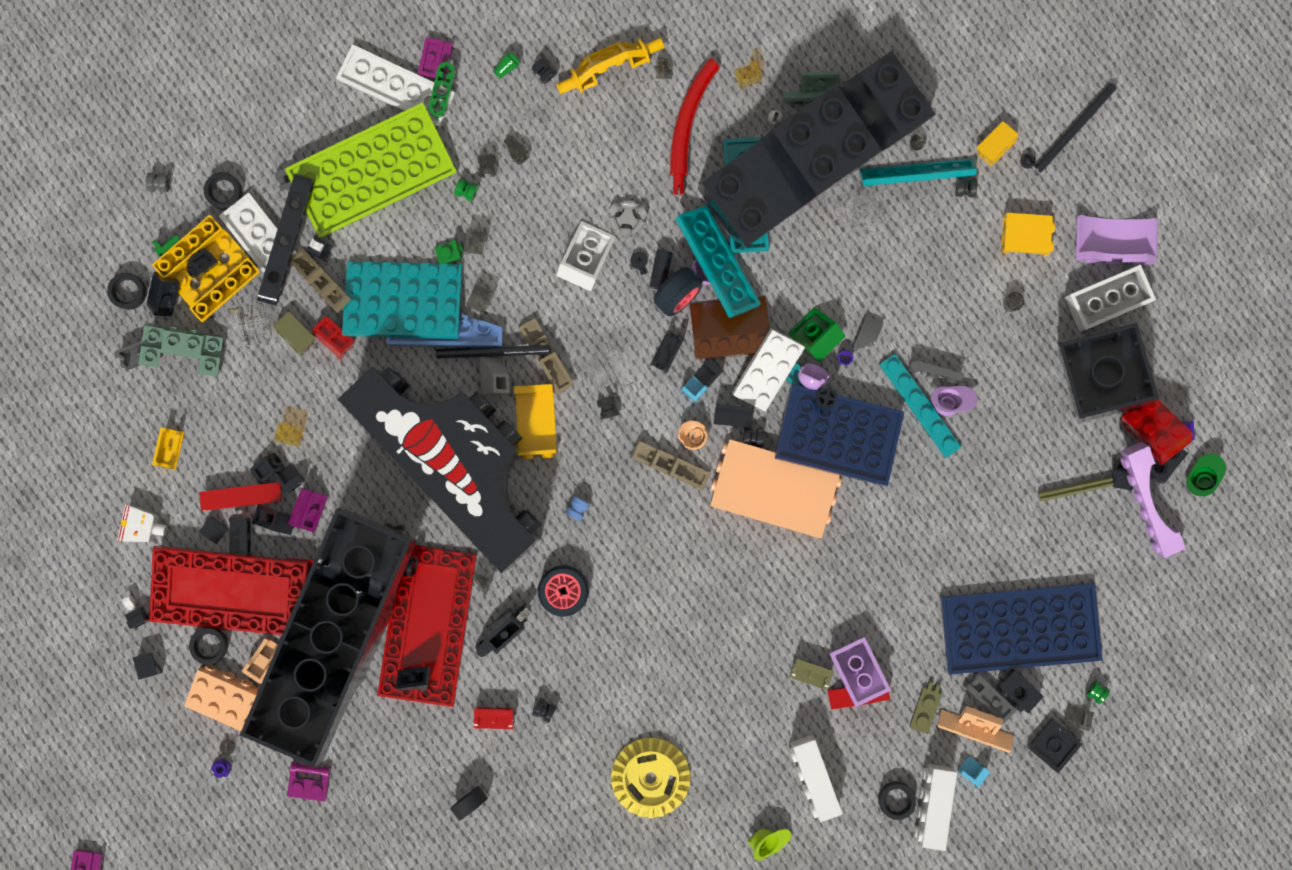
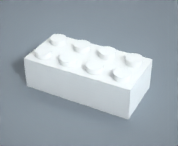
(1110, 298)
(816, 779)
(936, 806)

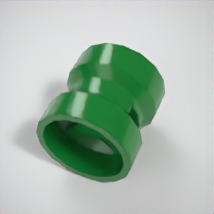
(466, 189)

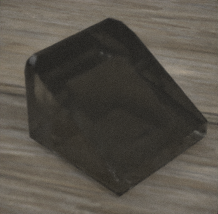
(483, 583)

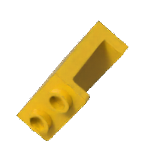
(1027, 234)

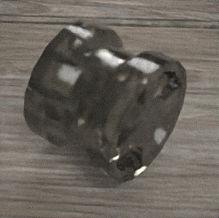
(1015, 298)

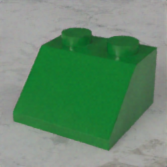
(817, 334)

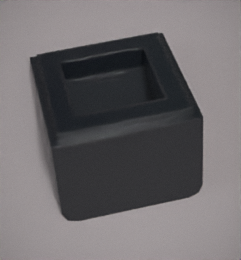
(213, 530)

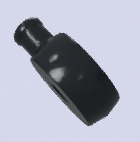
(639, 265)

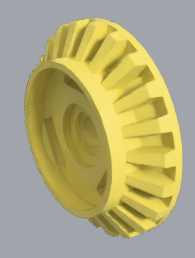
(628, 770)

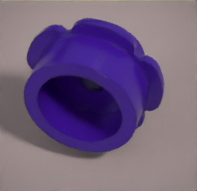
(221, 773)

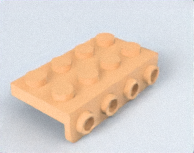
(221, 696)

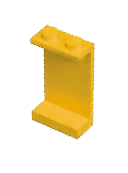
(536, 420)

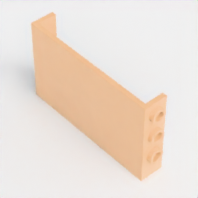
(773, 490)

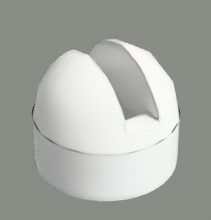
(771, 115)

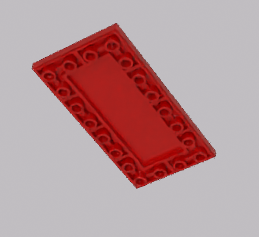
(224, 589)
(429, 625)

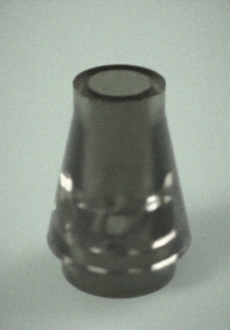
(516, 150)

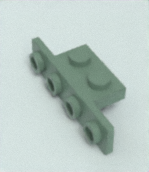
(812, 86)

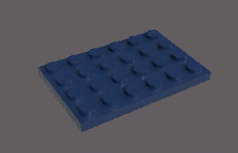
(845, 440)

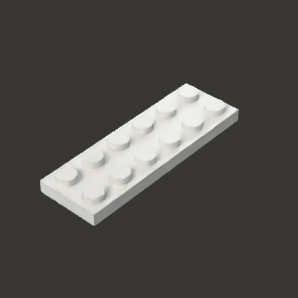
(389, 82)

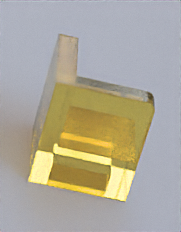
(748, 75)
(289, 434)

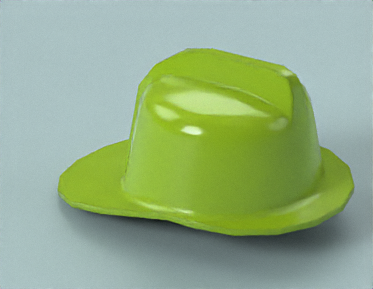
(768, 843)

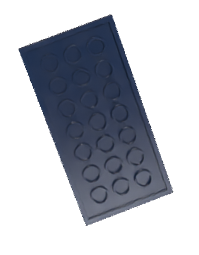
(1021, 628)

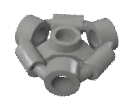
(627, 217)

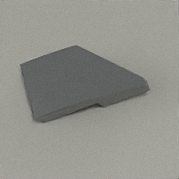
(868, 333)

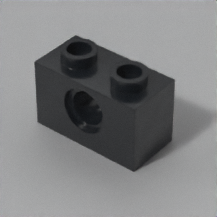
(1030, 695)

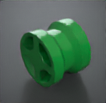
(1097, 692)

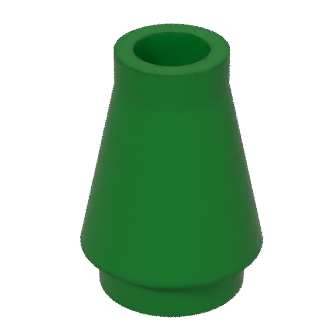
(506, 65)

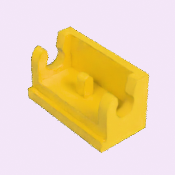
(997, 143)
(168, 448)

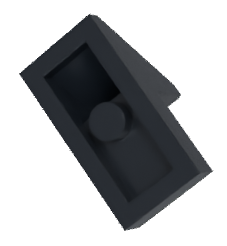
(413, 678)

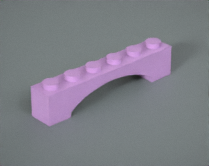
(1138, 462)

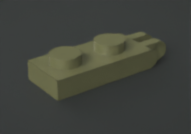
(926, 708)

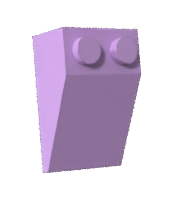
(859, 672)

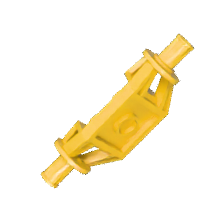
(612, 55)

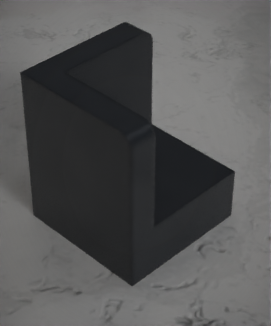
(708, 373)
(1119, 476)
(289, 478)
(146, 666)

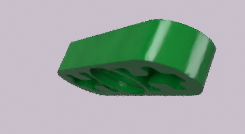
(440, 75)

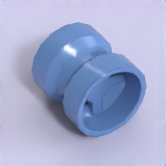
(577, 508)

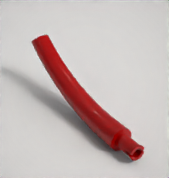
(684, 122)

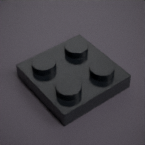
(1054, 745)

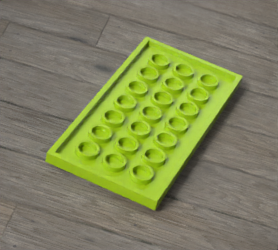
(373, 169)

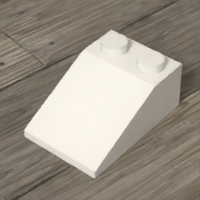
(585, 256)

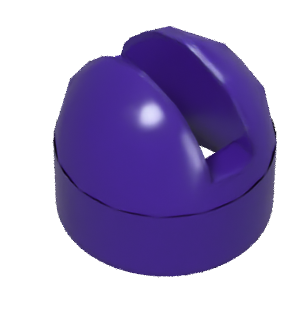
(844, 361)

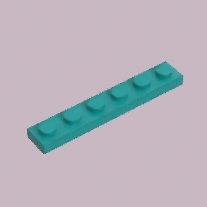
(918, 172)
(920, 406)

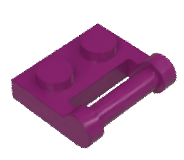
(308, 788)

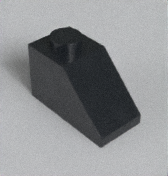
(272, 519)

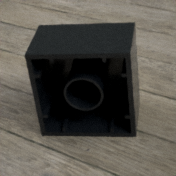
(1108, 373)

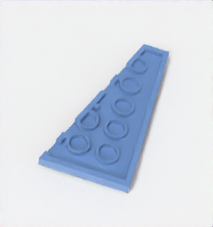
(471, 334)

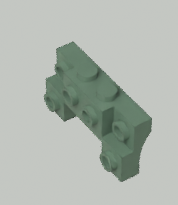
(181, 343)

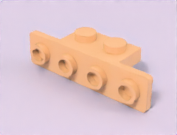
(978, 727)

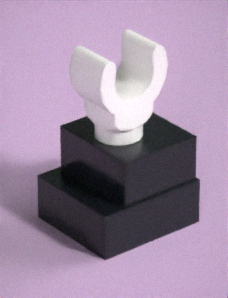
(319, 248)
(136, 616)

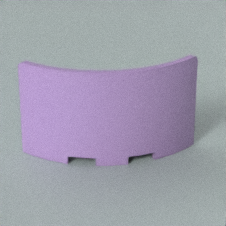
(1117, 240)

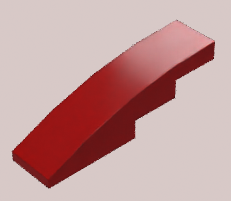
(240, 496)

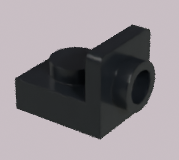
(200, 264)
(266, 467)

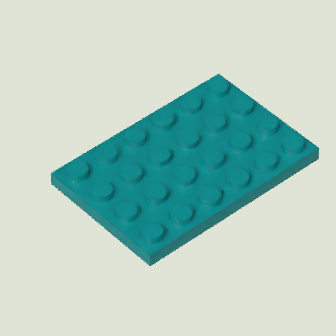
(402, 300)

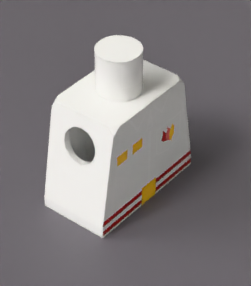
(139, 525)

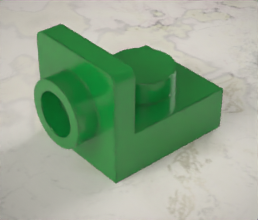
(160, 250)
(449, 252)

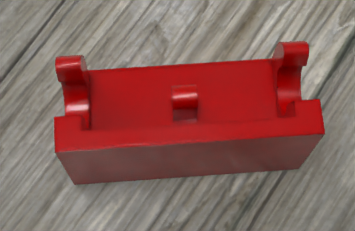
(331, 336)
(493, 718)

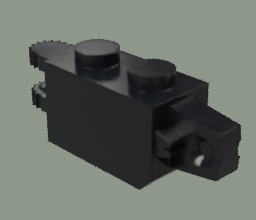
(502, 630)

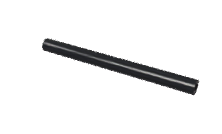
(1075, 127)
(493, 351)

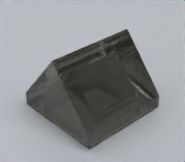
(664, 68)

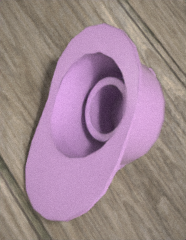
(953, 399)

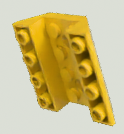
(217, 284)

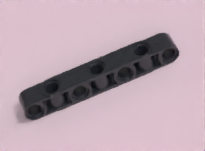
(280, 254)

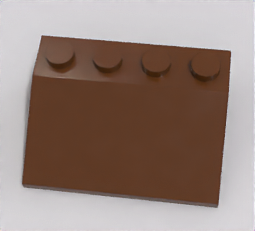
(723, 337)

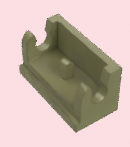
(294, 333)
(811, 673)

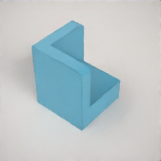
(694, 389)
(973, 771)

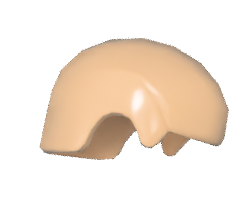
(700, 438)

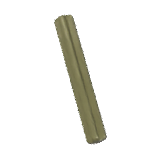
(1075, 488)

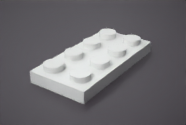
(252, 229)
(768, 369)

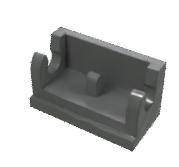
(130, 355)

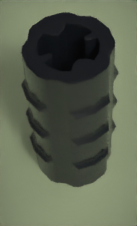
(660, 268)

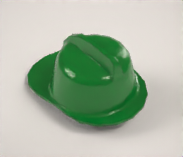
(1206, 475)

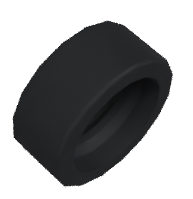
(212, 180)
(113, 284)
(193, 645)
(882, 800)
(469, 803)

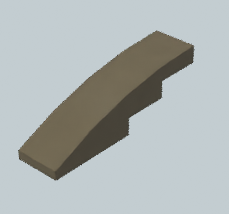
(320, 280)
(550, 363)
(670, 465)

